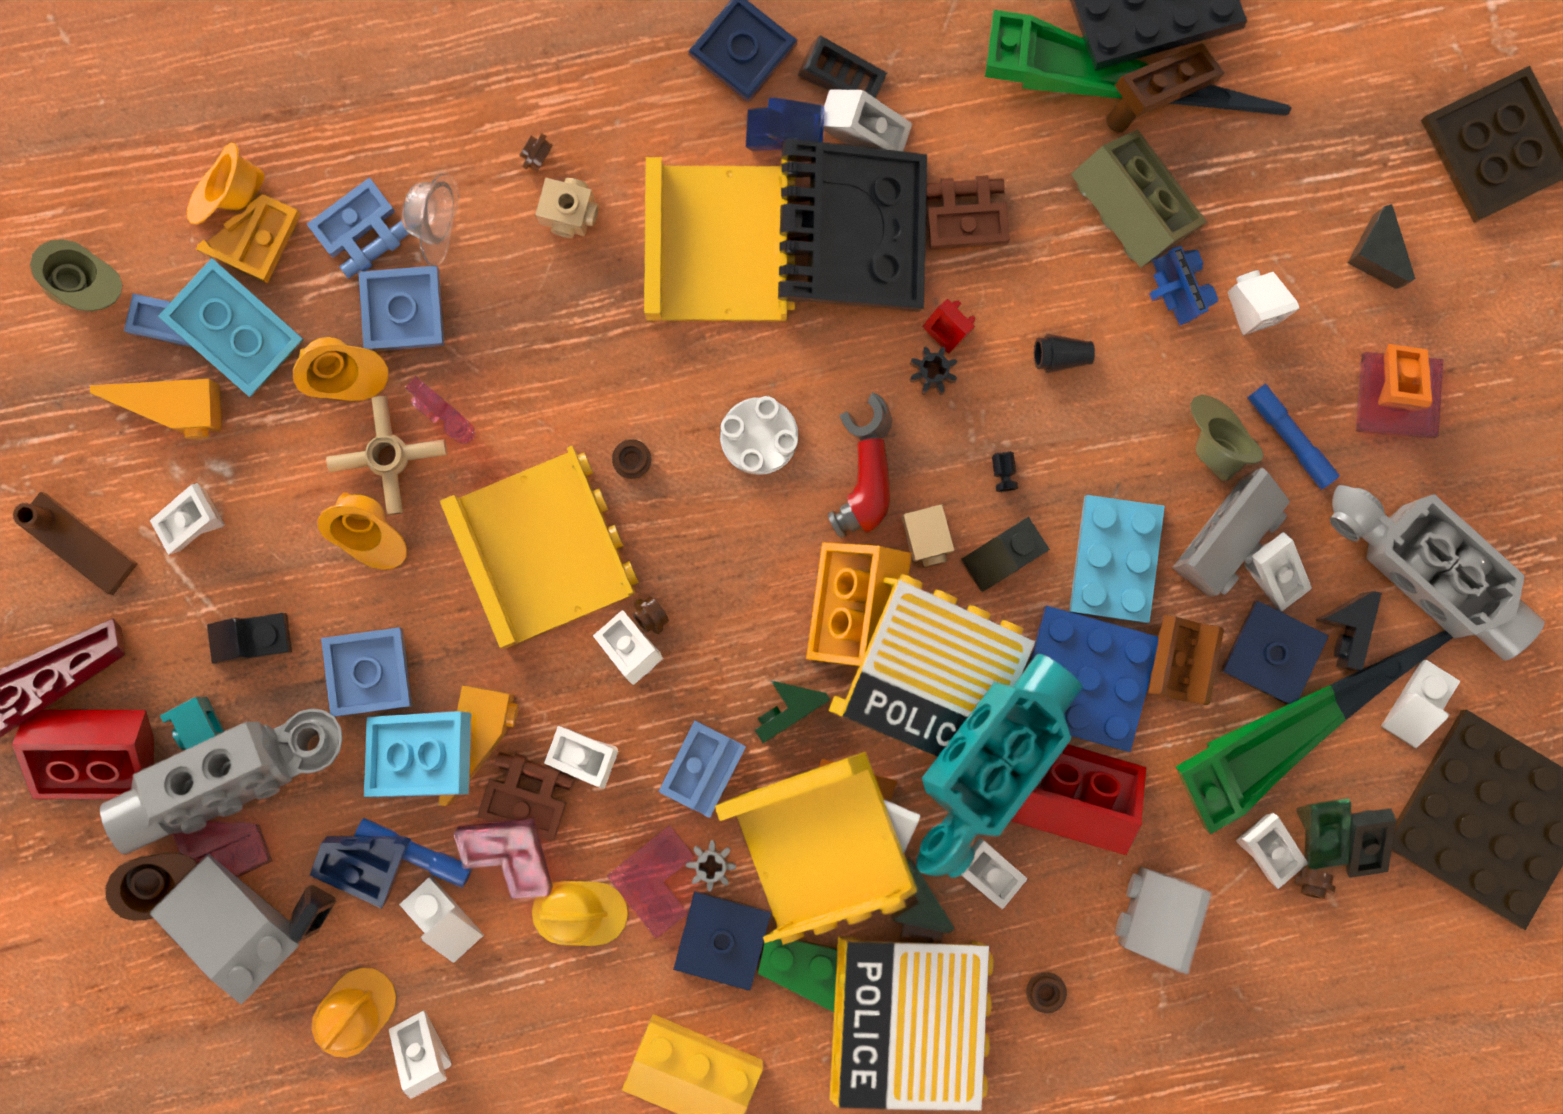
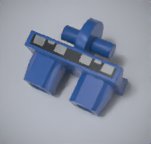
(1179, 287)

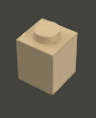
(928, 535)

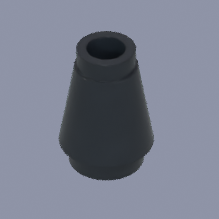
(1061, 353)

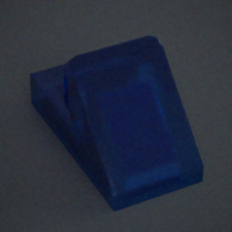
(783, 121)

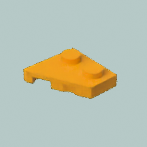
(254, 238)

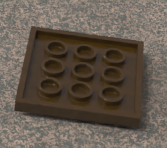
(1487, 819)

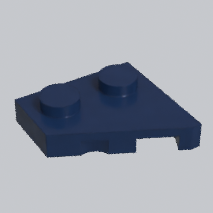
(361, 865)

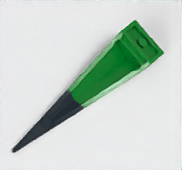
(1058, 61)
(1253, 758)

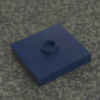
(742, 48)
(1274, 653)
(722, 940)

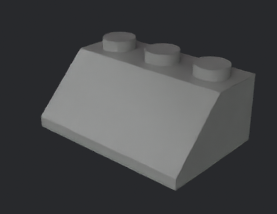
(1233, 534)

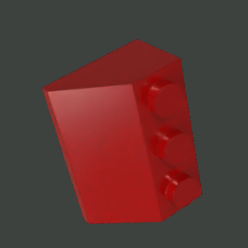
(83, 752)
(1088, 800)

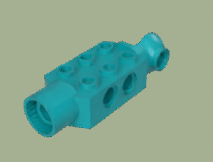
(996, 762)

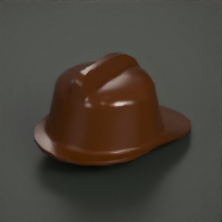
(144, 882)

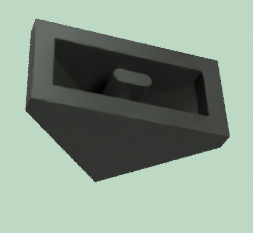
(1383, 250)

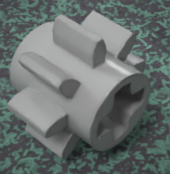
(702, 873)

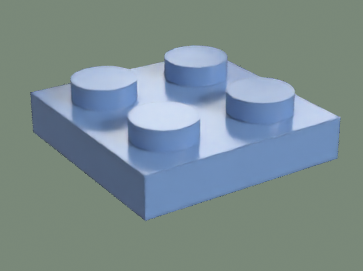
(401, 308)
(366, 672)

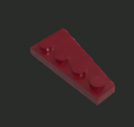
(55, 671)

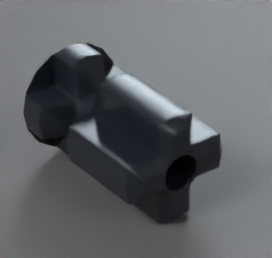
(1004, 468)

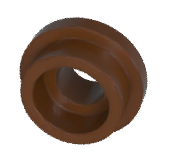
(535, 152)
(623, 450)
(650, 615)
(1315, 883)
(1051, 1004)

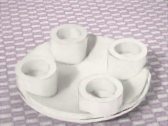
(759, 435)

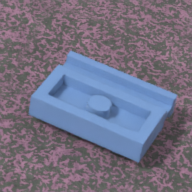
(702, 768)

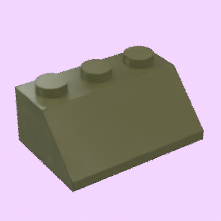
(1137, 197)

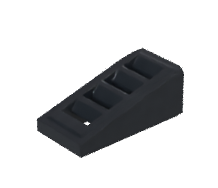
(834, 54)
(310, 913)

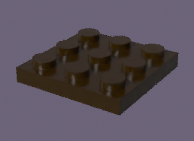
(1499, 143)

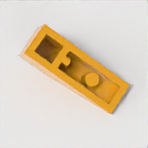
(181, 405)
(490, 718)

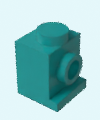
(193, 722)

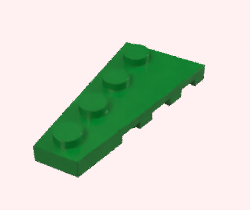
(802, 968)

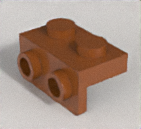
(1186, 660)

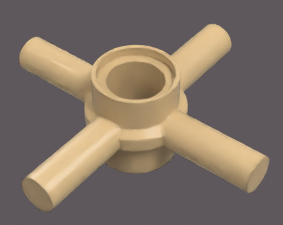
(370, 457)

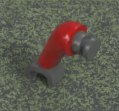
(871, 495)

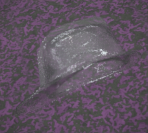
(429, 215)

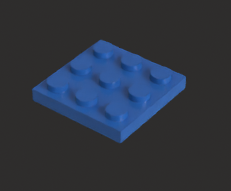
(1110, 665)

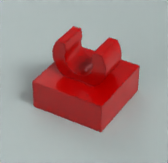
(949, 325)

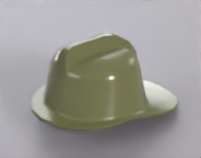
(75, 276)
(1223, 439)

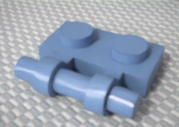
(350, 220)

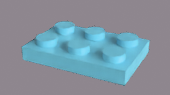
(231, 327)
(1116, 559)
(417, 755)

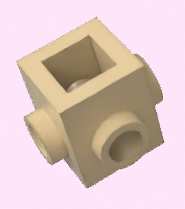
(554, 205)

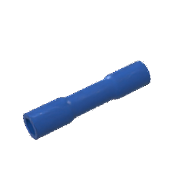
(1308, 455)
(436, 863)

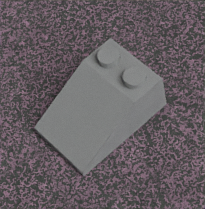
(1163, 918)
(225, 928)

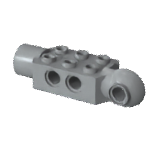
(1442, 568)
(218, 778)

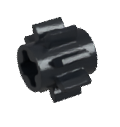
(944, 367)

